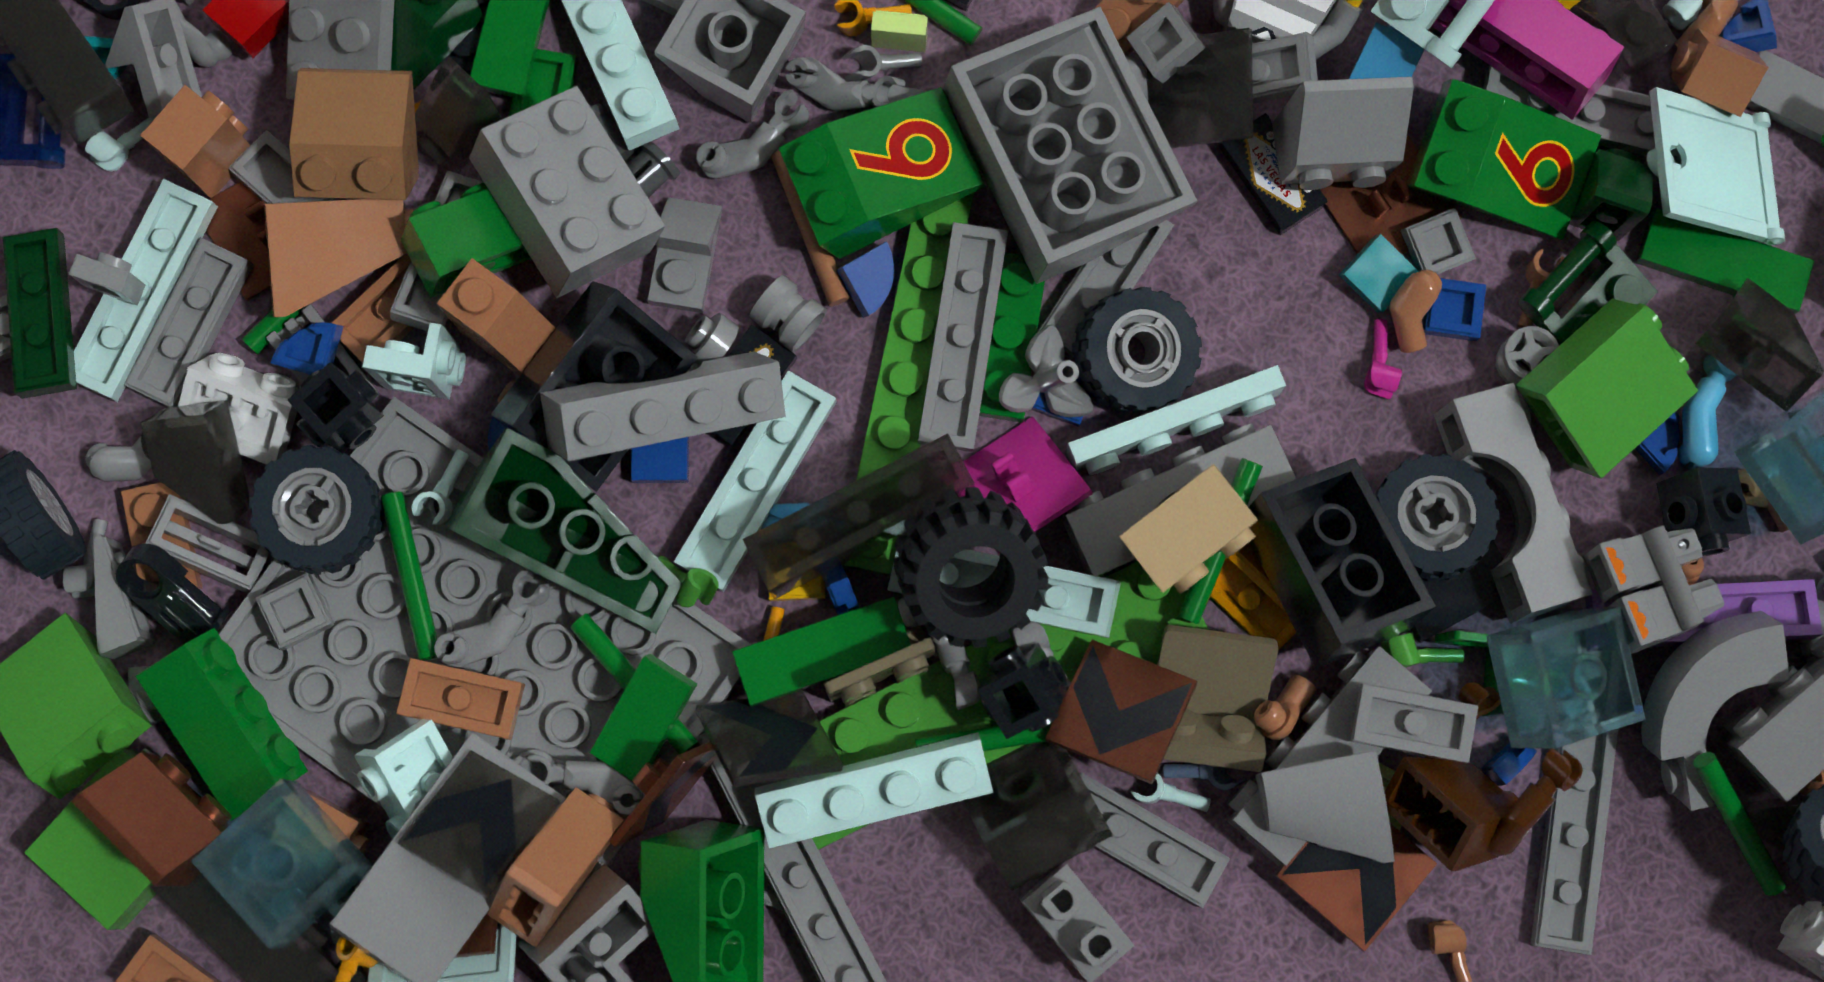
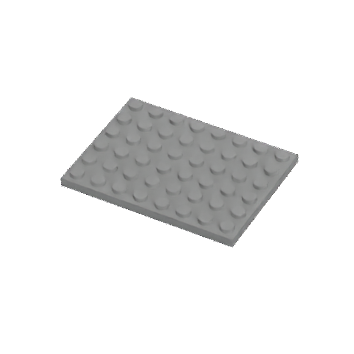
(347, 682)

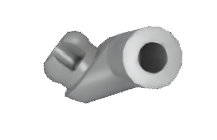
(117, 462)

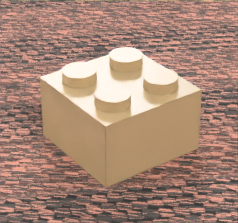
(1189, 530)

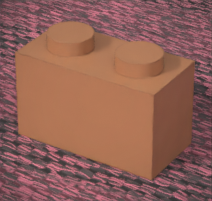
(198, 139)

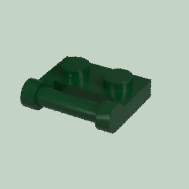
(1614, 279)

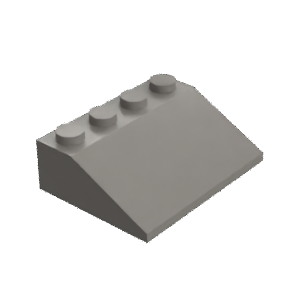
(1067, 143)

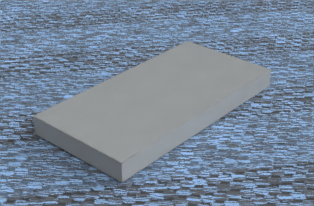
(410, 910)

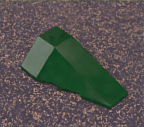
(549, 521)

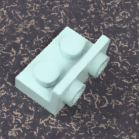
(428, 374)
(403, 771)

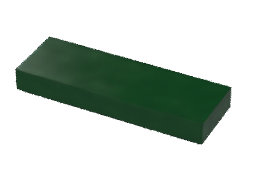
(39, 313)

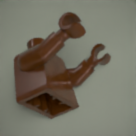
(1461, 810)

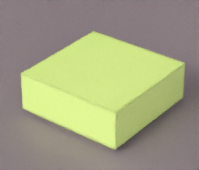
(899, 31)

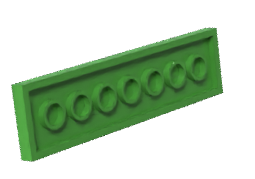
(927, 701)

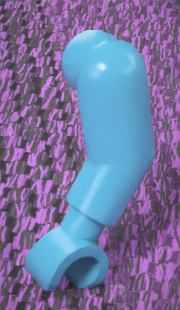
(1699, 416)

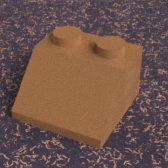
(353, 134)

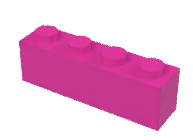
(1541, 49)

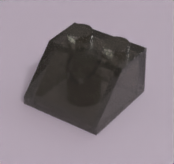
(1036, 812)

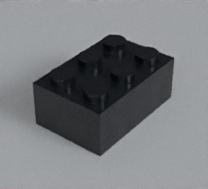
(600, 342)
(1336, 563)

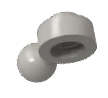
(710, 338)

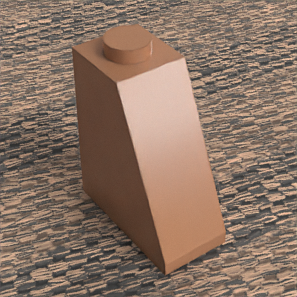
(328, 245)
(495, 317)
(554, 866)

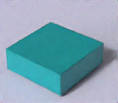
(1377, 272)

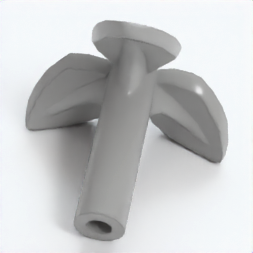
(1052, 377)

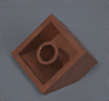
(154, 817)

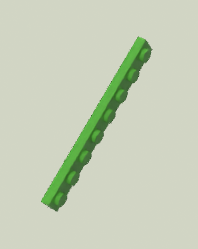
(907, 357)

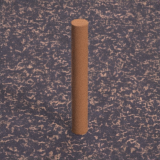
(822, 260)

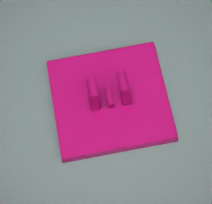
(1030, 473)

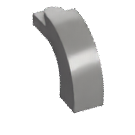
(1696, 683)

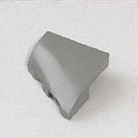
(1330, 804)

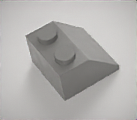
(732, 49)
(1343, 131)

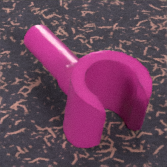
(1380, 377)

